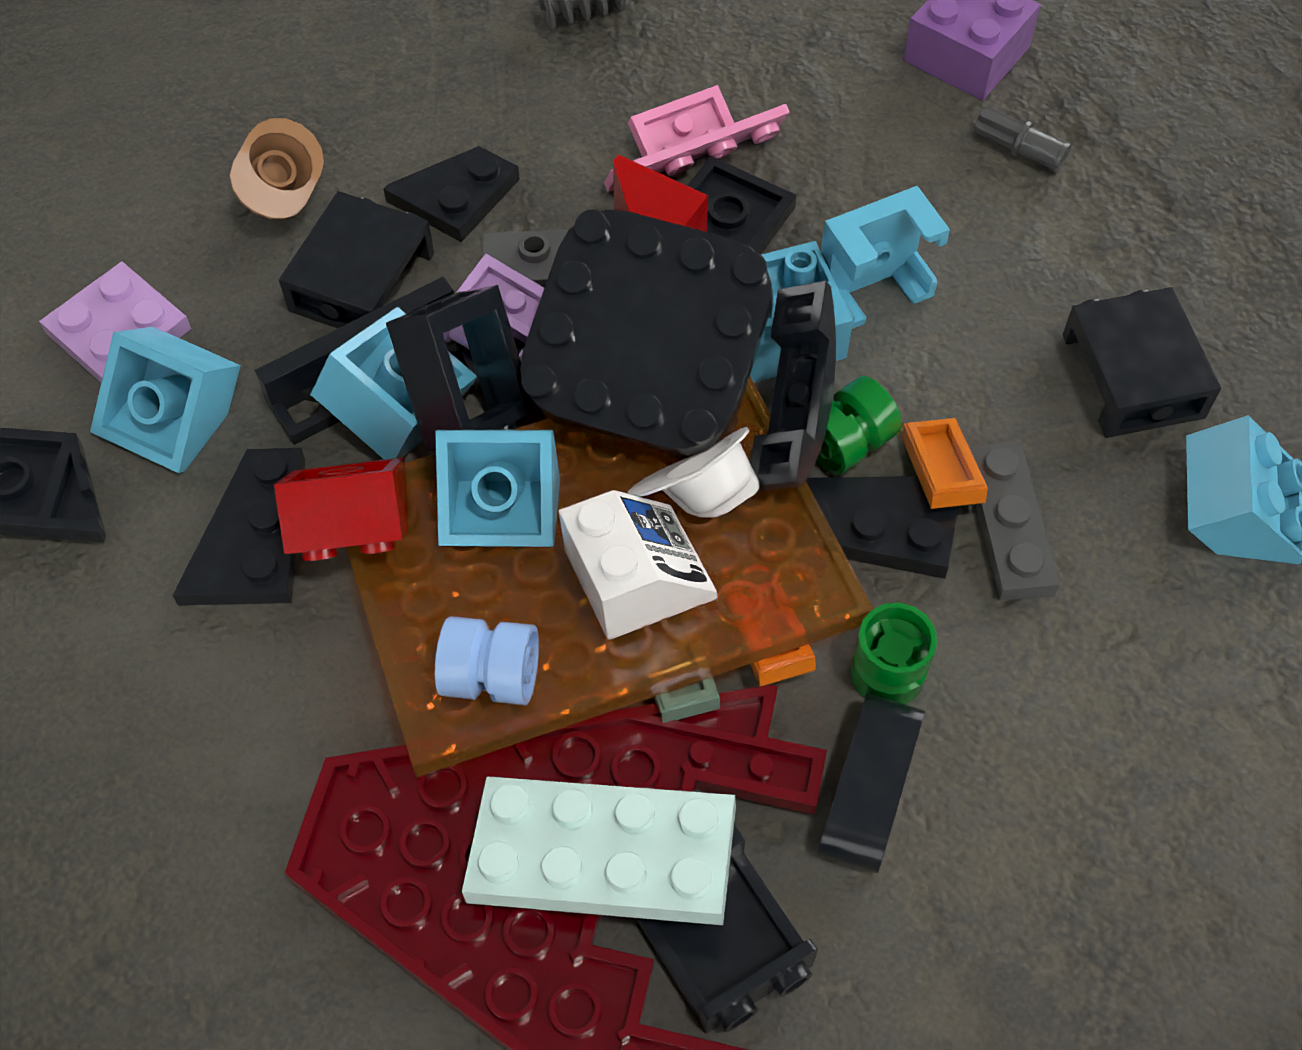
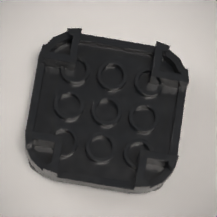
(647, 331)

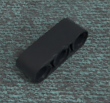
(871, 783)

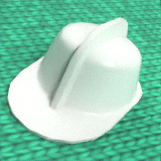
(707, 481)

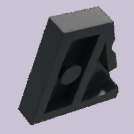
(456, 191)

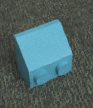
(368, 392)
(162, 396)

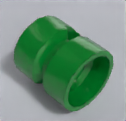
(859, 421)
(893, 652)

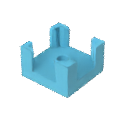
(883, 243)

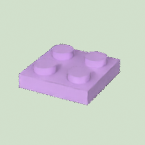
(108, 305)

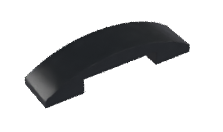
(803, 386)

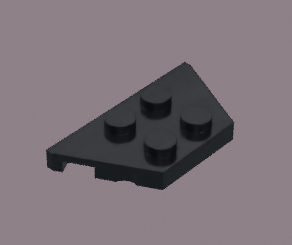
(47, 487)

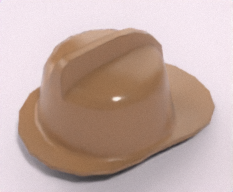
(276, 168)

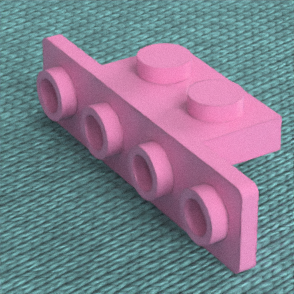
(693, 128)

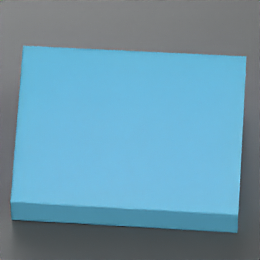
(497, 487)

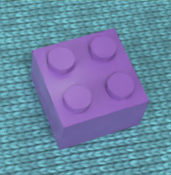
(970, 40)

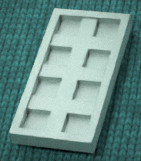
(602, 850)

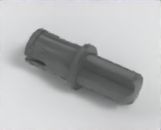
(1022, 139)

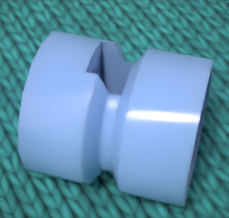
(478, 660)

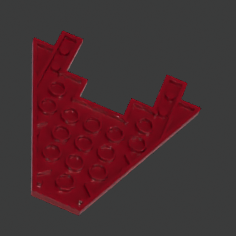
(396, 850)

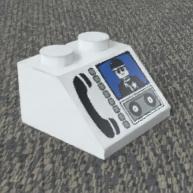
(633, 561)

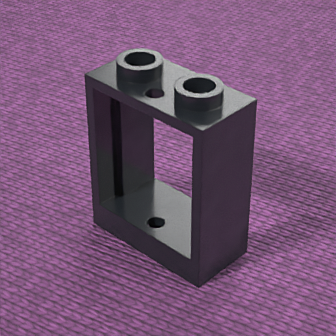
(430, 373)

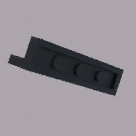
(296, 373)

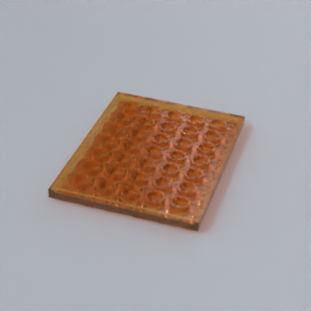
(769, 559)

